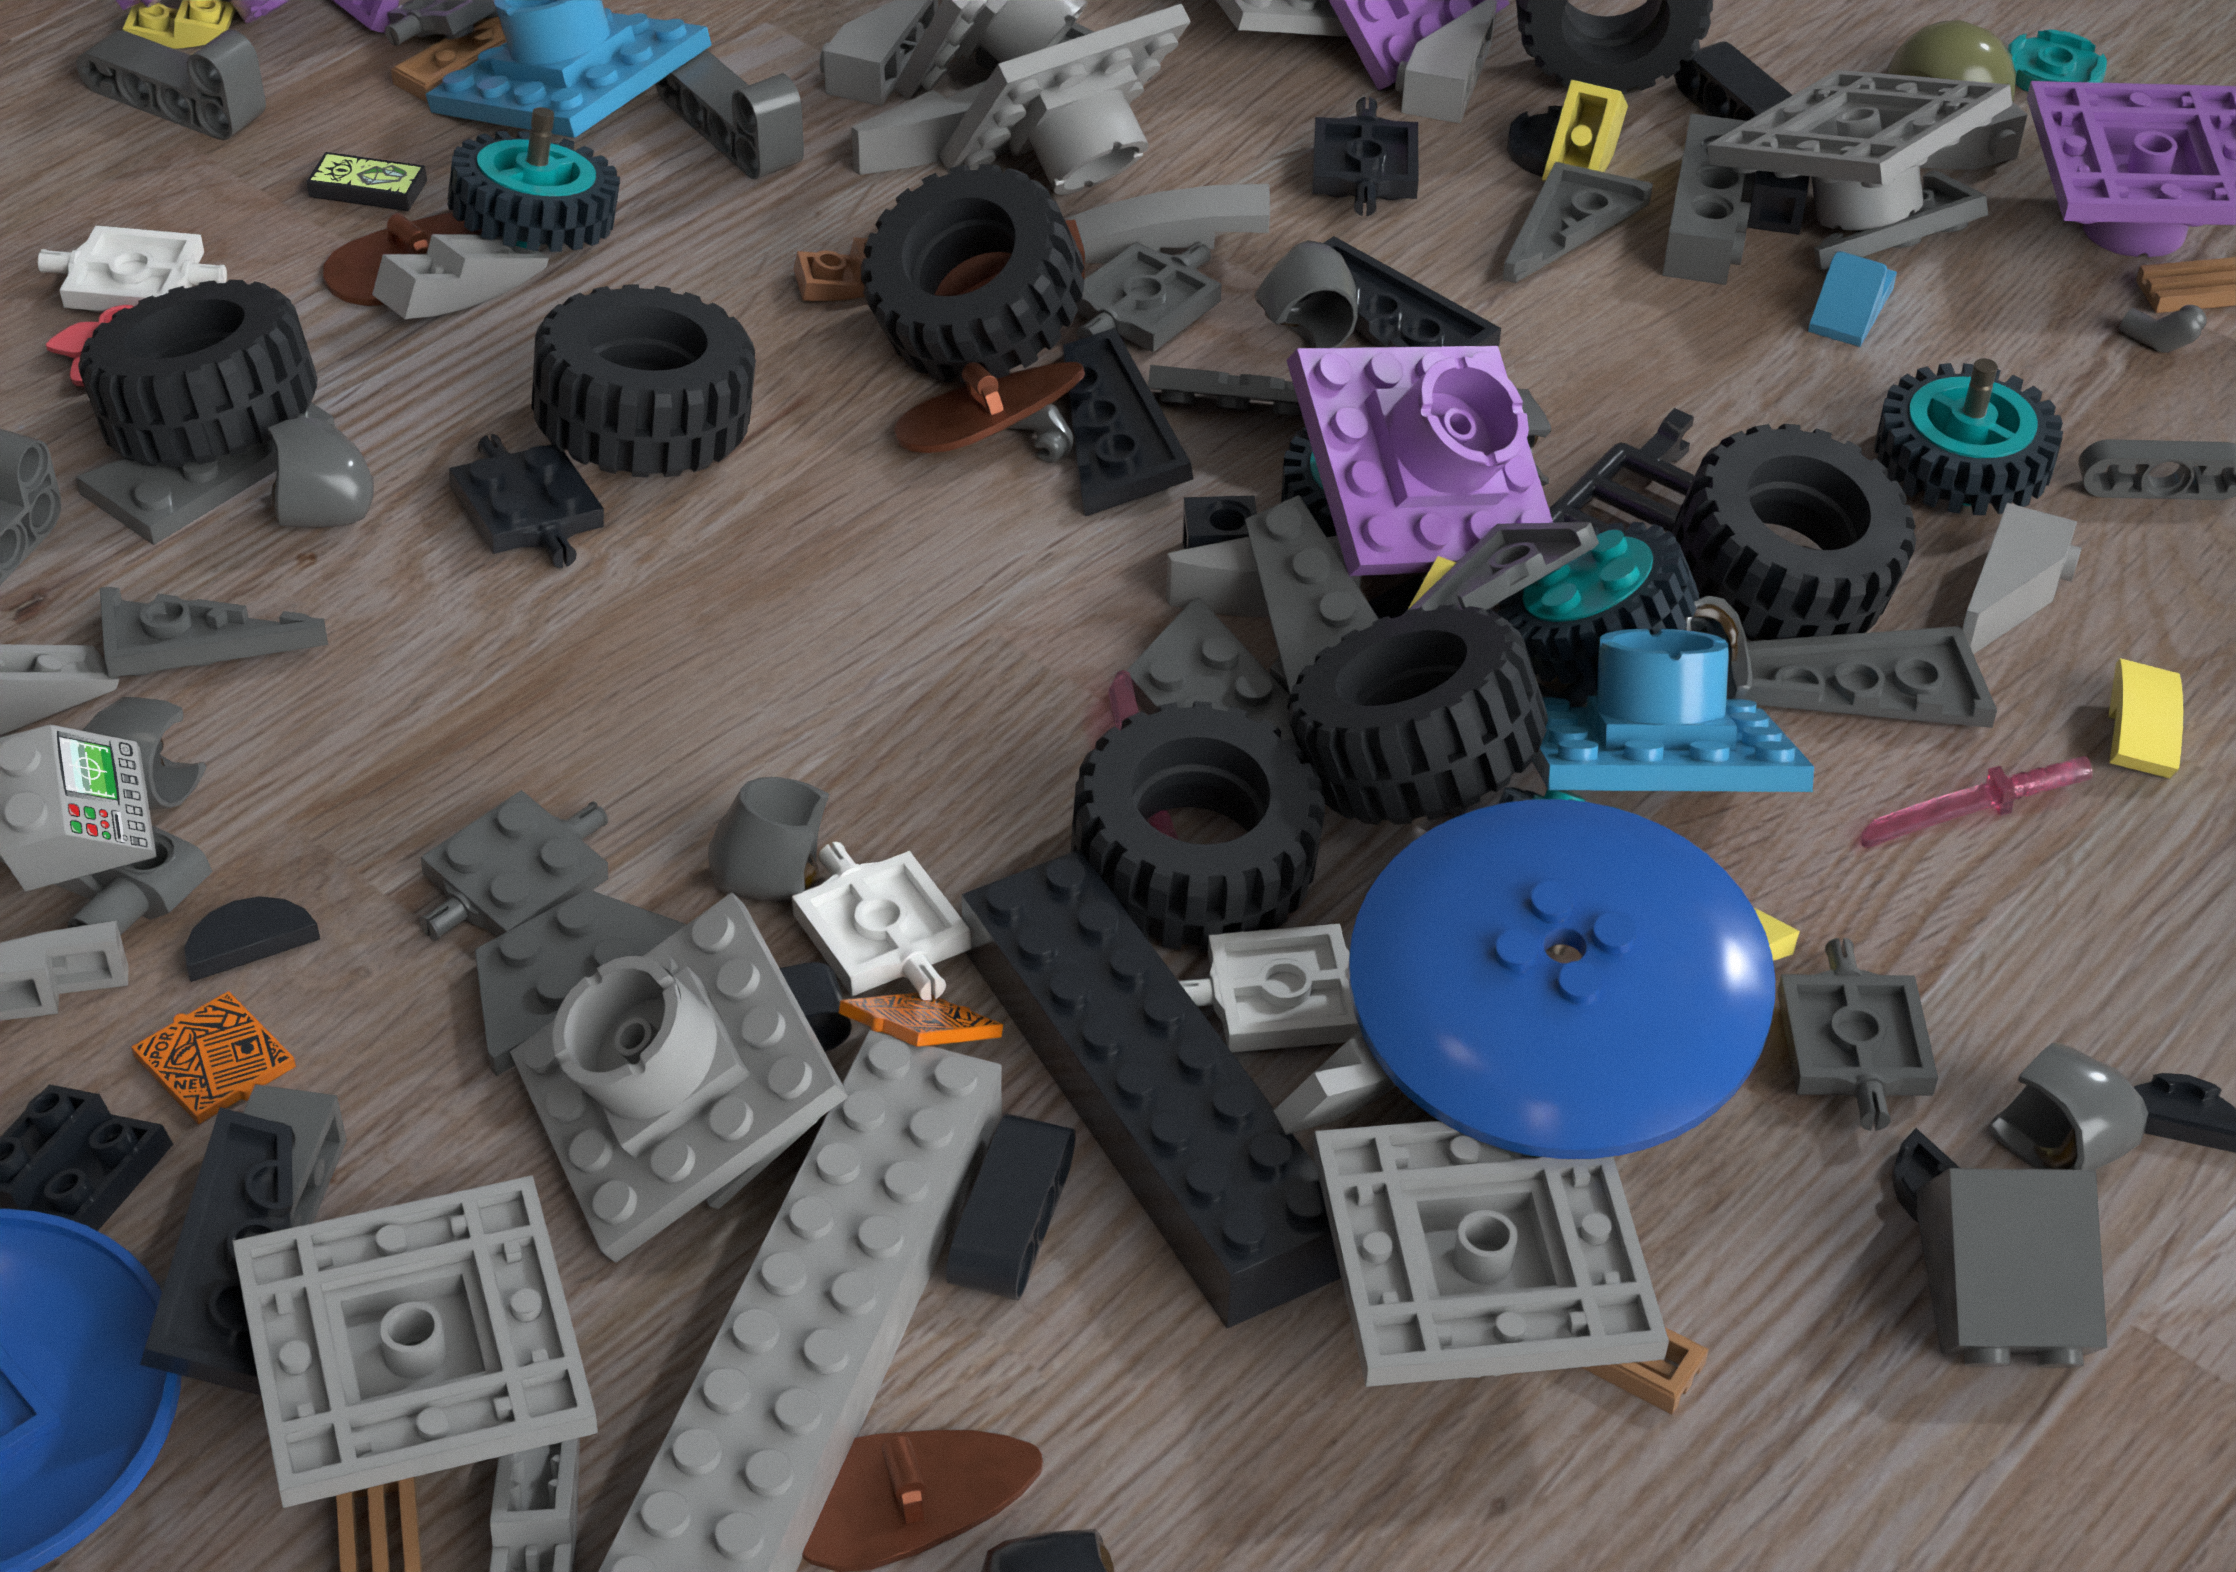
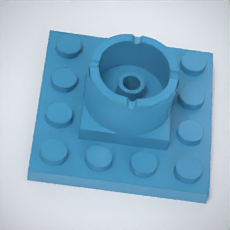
(566, 60)
(1666, 724)

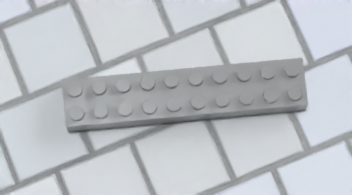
(816, 1318)

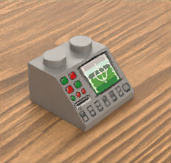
(71, 805)

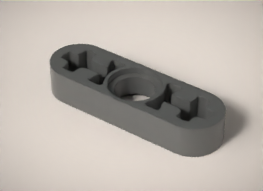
(2187, 482)

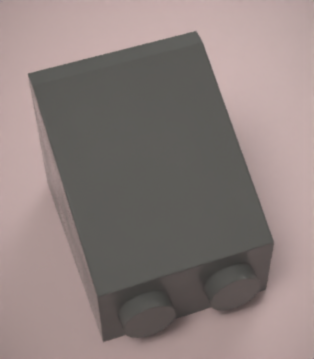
(2014, 1264)

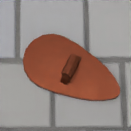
(354, 267)
(983, 406)
(916, 1492)

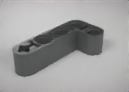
(208, 91)
(749, 124)
(27, 498)

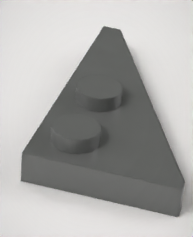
(1570, 211)
(1507, 562)
(193, 632)

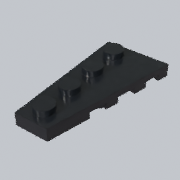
(237, 1195)

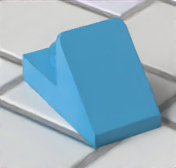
(1851, 298)

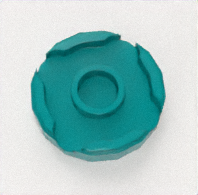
(2056, 58)

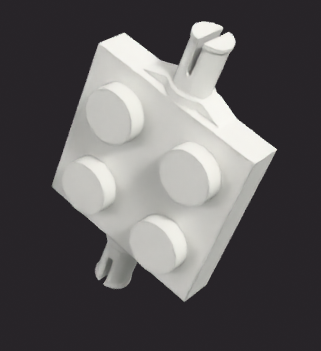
(127, 266)
(881, 922)
(1279, 987)

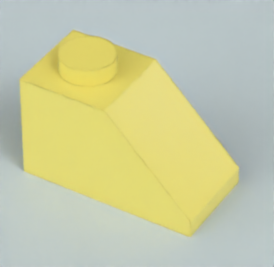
(1587, 127)

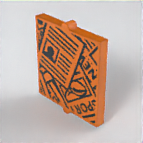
(920, 1020)
(213, 1057)

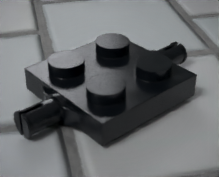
(1365, 157)
(526, 499)

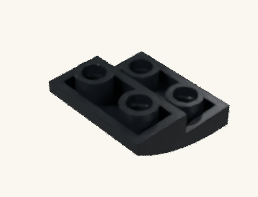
(75, 1156)

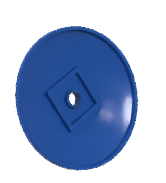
(1545, 1051)
(73, 1398)

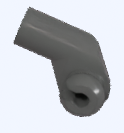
(2165, 333)
(1051, 433)

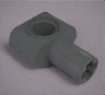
(147, 886)

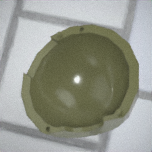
(1955, 52)

